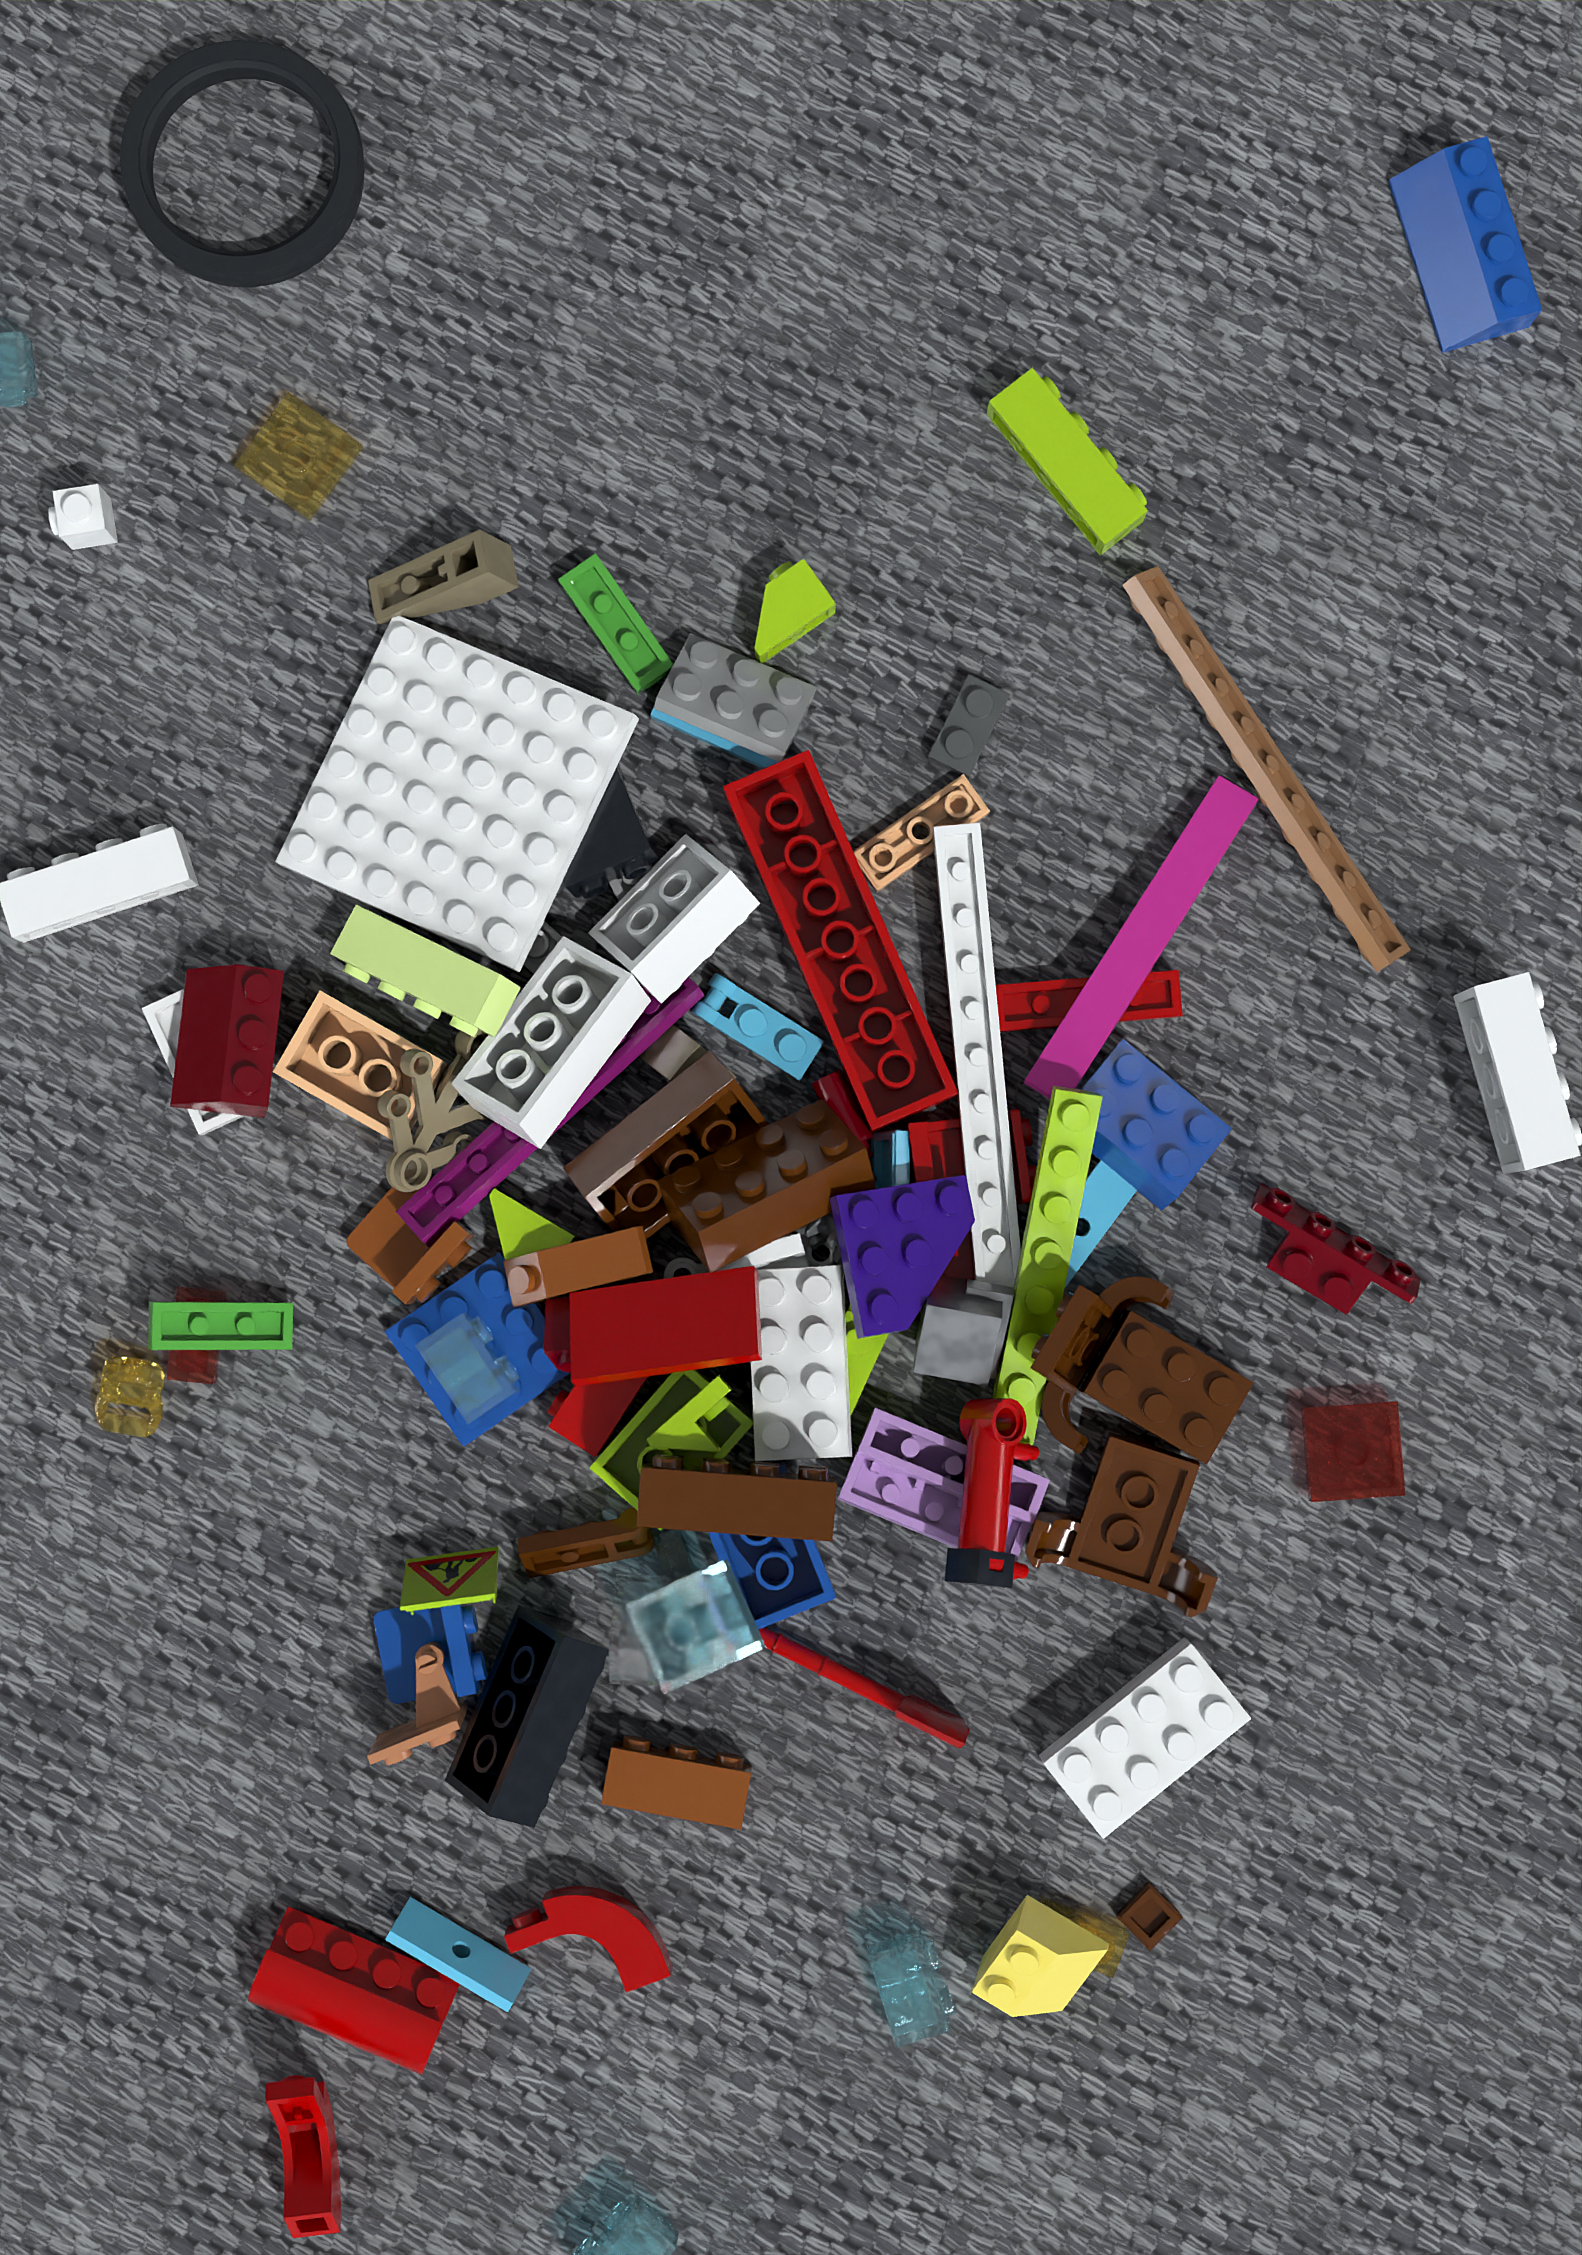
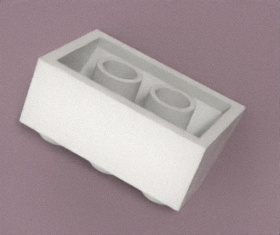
(674, 917)

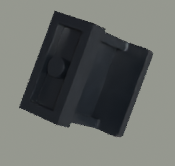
(612, 844)

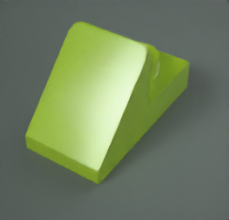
(683, 1429)

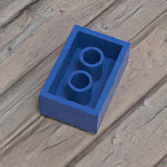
(1150, 1126)
(776, 1573)

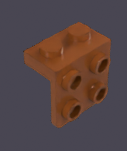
(400, 1255)

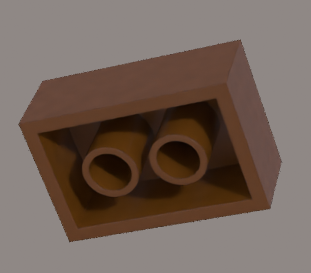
(1166, 1386)

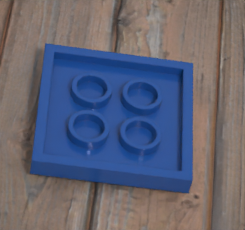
(515, 1330)

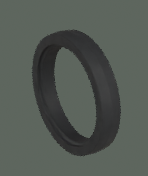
(206, 68)

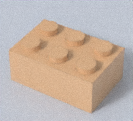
(350, 1062)

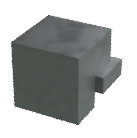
(963, 1330)

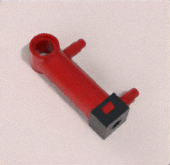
(993, 1442)

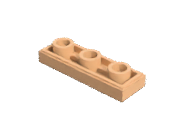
(897, 850)

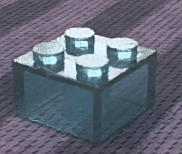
(695, 1626)

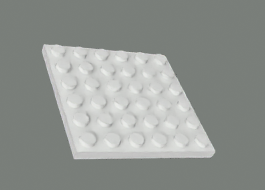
(457, 791)

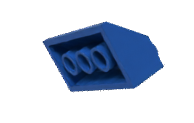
(1465, 245)

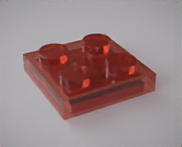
(1353, 1451)

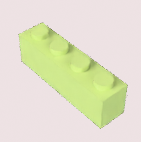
(425, 971)

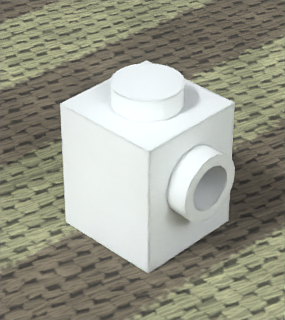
(83, 517)

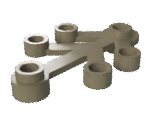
(433, 1116)

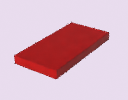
(665, 1326)

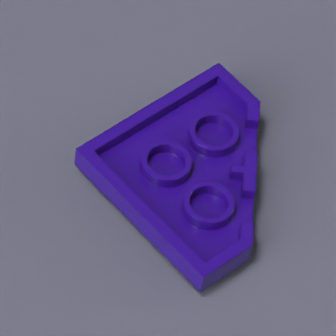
(898, 1246)

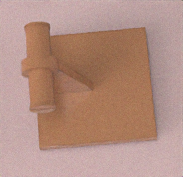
(436, 1711)

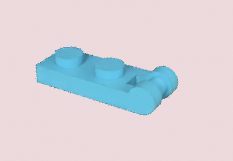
(759, 1028)

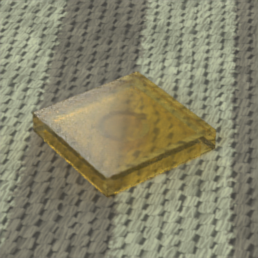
(299, 456)

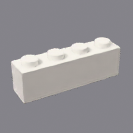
(96, 883)

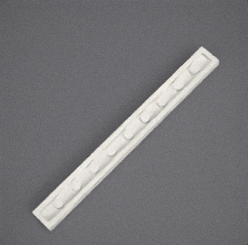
(977, 1051)

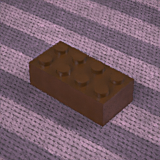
(669, 1131)
(765, 1184)
(737, 1500)

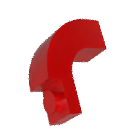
(604, 1918)
(309, 2155)

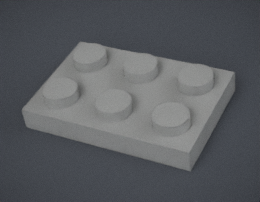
(735, 698)

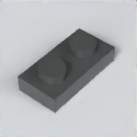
(968, 726)

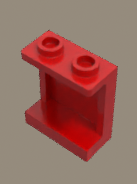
(938, 1152)

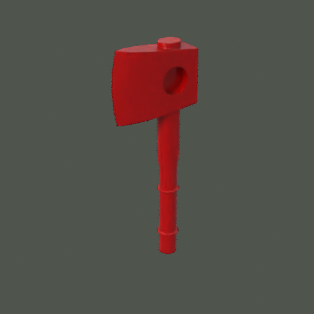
(908, 1709)

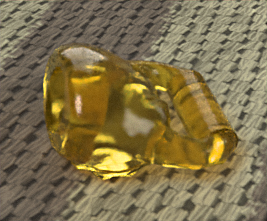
(130, 1383)

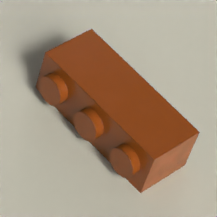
(677, 1782)

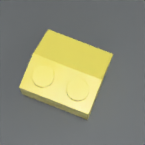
(1037, 1961)

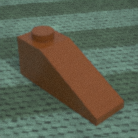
(577, 1266)

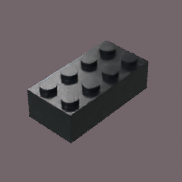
(526, 1716)

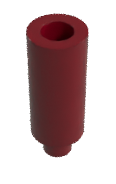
(839, 1098)

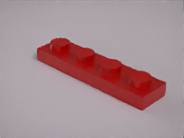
(1047, 1002)

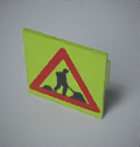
(450, 1579)

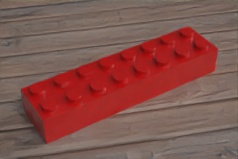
(839, 941)

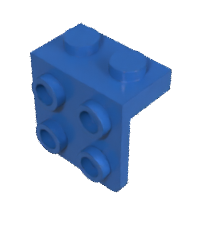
(403, 1634)

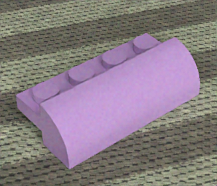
(919, 1481)

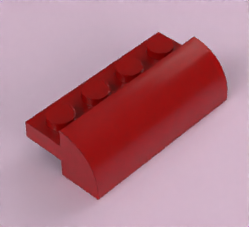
(353, 1990)

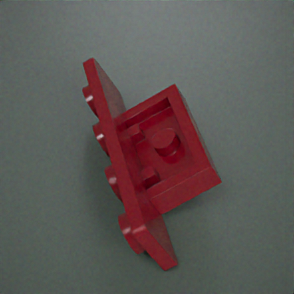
(1326, 1258)

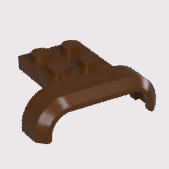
(1076, 1342)
(1130, 1526)

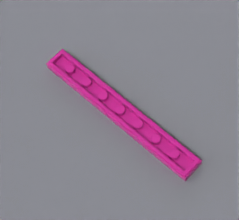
(1142, 938)

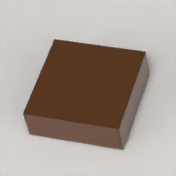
(1149, 1915)

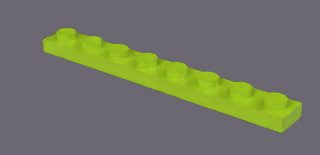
(1047, 1244)

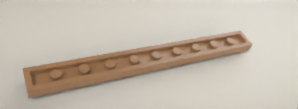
(1266, 768)

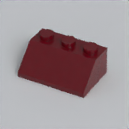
(227, 1039)

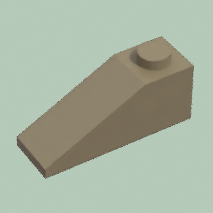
(445, 579)

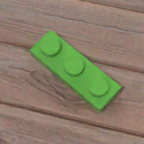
(616, 624)
(220, 1326)

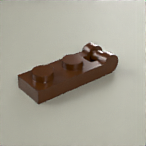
(585, 1545)

